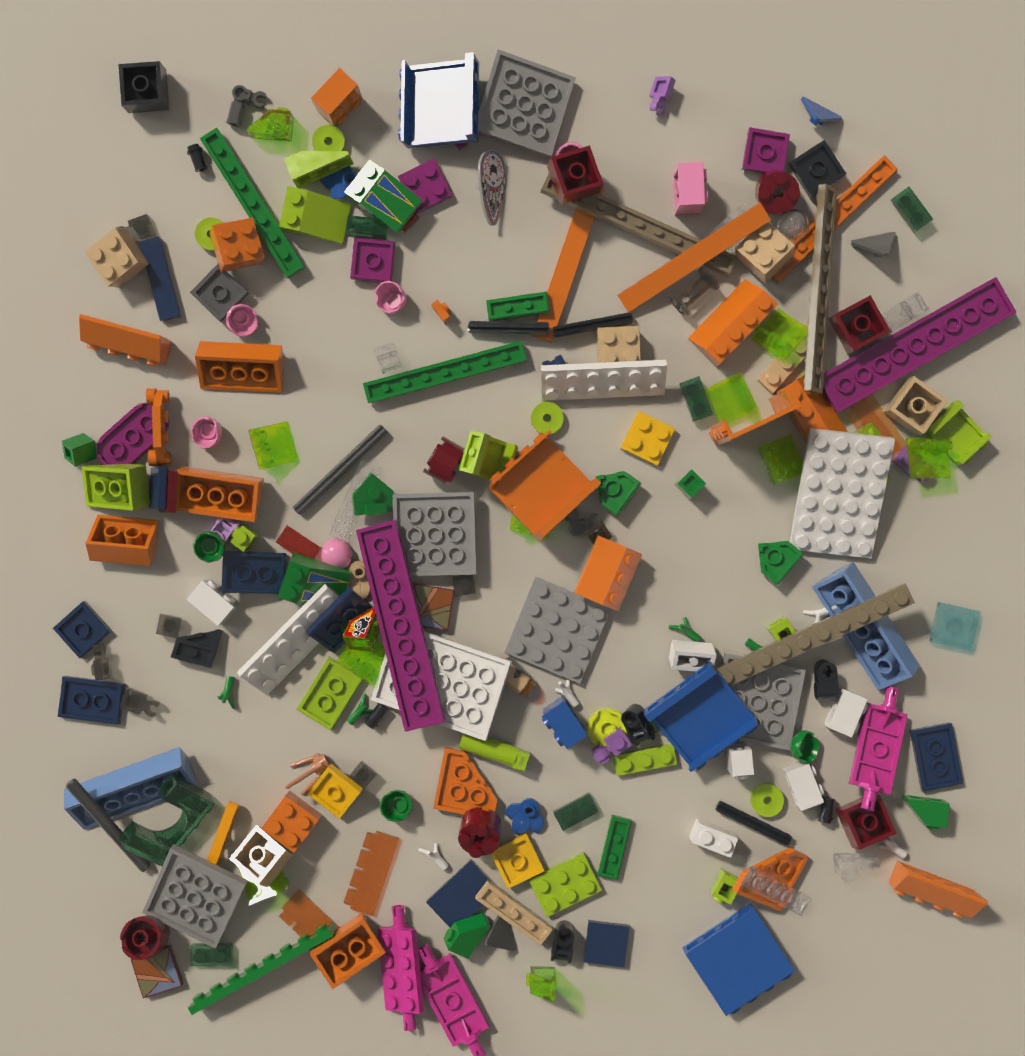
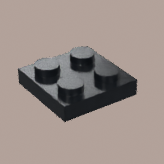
(816, 168)

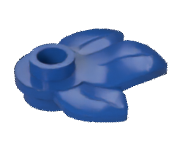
(338, 182)
(523, 818)

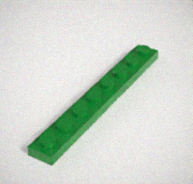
(252, 203)
(444, 372)
(255, 971)

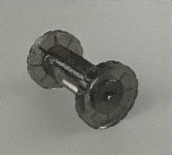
(694, 291)

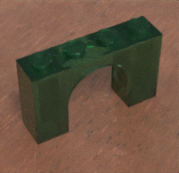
(156, 844)

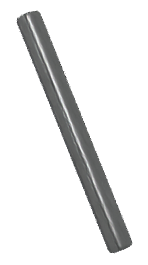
(340, 469)
(104, 821)

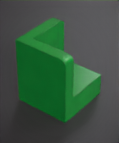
(79, 449)
(690, 484)

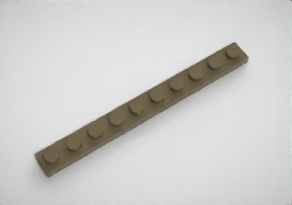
(642, 226)
(820, 289)
(817, 634)

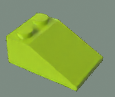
(314, 215)
(116, 486)

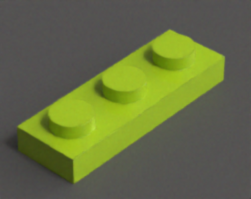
(644, 759)

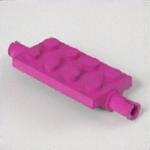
(878, 749)
(401, 969)
(452, 1000)

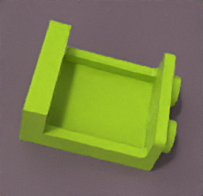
(960, 429)
(486, 455)

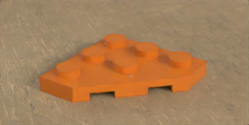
(462, 785)
(783, 866)

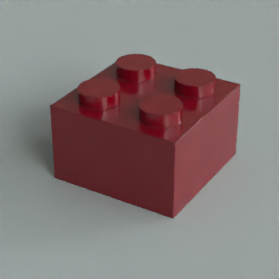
(575, 175)
(859, 324)
(865, 826)

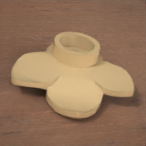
(359, 582)

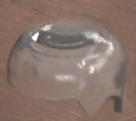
(793, 224)

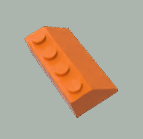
(732, 321)
(124, 340)
(240, 366)
(815, 411)
(218, 494)
(936, 890)

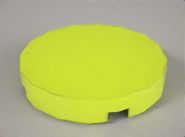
(603, 723)

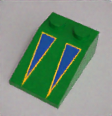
(383, 196)
(307, 576)

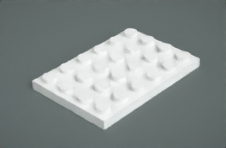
(841, 492)
(467, 683)

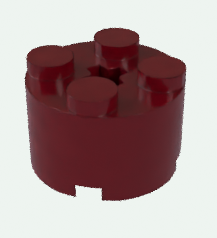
(789, 191)
(444, 460)
(480, 832)
(133, 939)

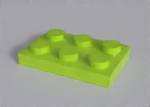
(565, 884)

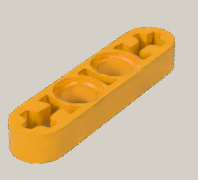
(223, 832)

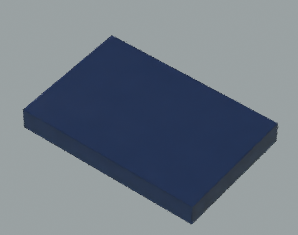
(252, 572)
(331, 624)
(91, 700)
(936, 756)
(456, 897)

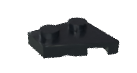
(197, 648)

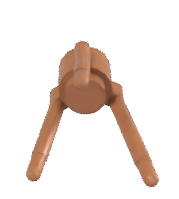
(319, 765)

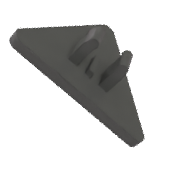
(878, 244)
(501, 935)

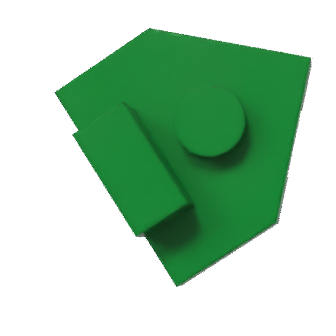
(617, 491)
(372, 497)
(778, 559)

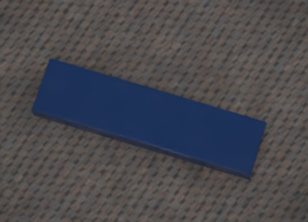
(160, 279)

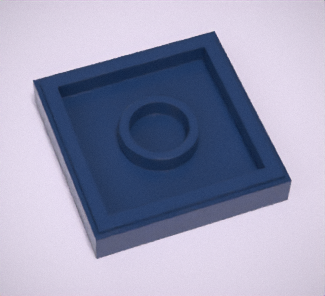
(158, 487)
(82, 629)
(606, 943)

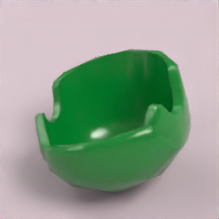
(209, 546)
(804, 746)
(396, 805)

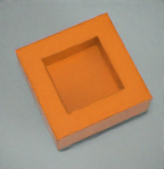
(441, 310)

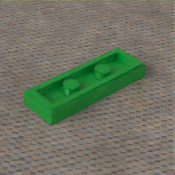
(518, 306)
(614, 847)

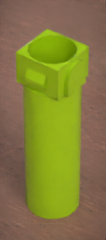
(496, 751)

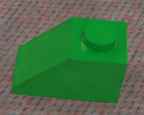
(929, 811)
(466, 934)

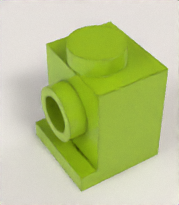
(244, 537)
(779, 625)
(726, 895)

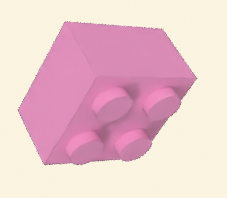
(689, 188)

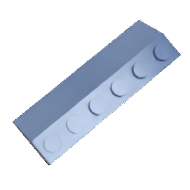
(875, 644)
(130, 786)

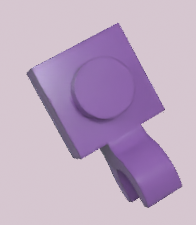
(661, 91)

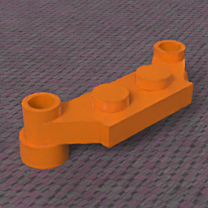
(159, 418)

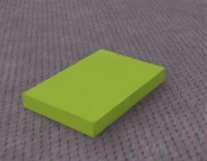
(329, 693)

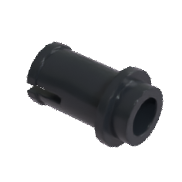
(197, 158)
(375, 716)
(826, 810)

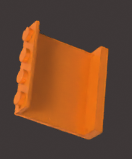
(781, 404)
(541, 486)

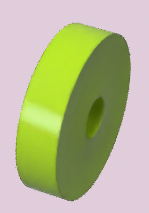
(327, 132)
(202, 233)
(543, 409)
(776, 801)

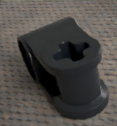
(825, 683)
(637, 727)
(563, 945)

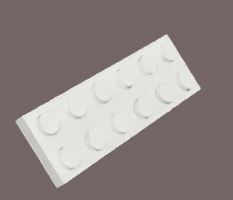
(603, 380)
(287, 645)

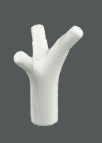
(820, 614)
(566, 691)
(891, 845)
(435, 856)

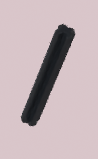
(592, 325)
(506, 327)
(753, 823)

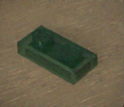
(911, 209)
(365, 228)
(696, 399)
(575, 811)
(205, 955)

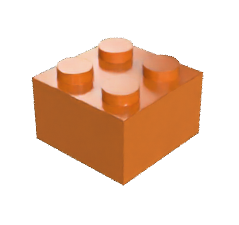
(337, 98)
(236, 244)
(291, 821)

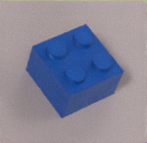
(564, 722)

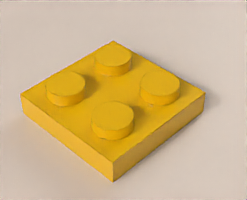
(647, 438)
(335, 791)
(517, 860)

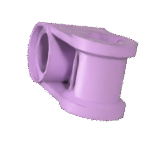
(225, 529)

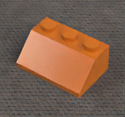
(123, 540)
(608, 573)
(347, 951)

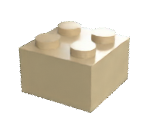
(765, 251)
(116, 257)
(618, 344)
(915, 406)
(261, 857)

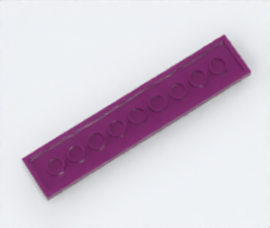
(916, 344)
(400, 626)

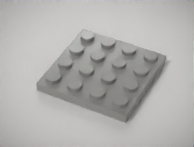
(524, 103)
(438, 532)
(557, 630)
(773, 700)
(194, 896)

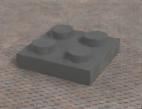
(219, 292)

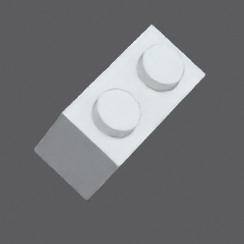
(212, 602)
(690, 655)
(846, 712)
(739, 760)
(803, 785)
(713, 837)

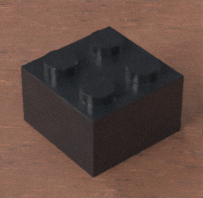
(143, 87)

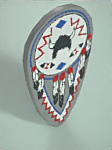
(491, 184)

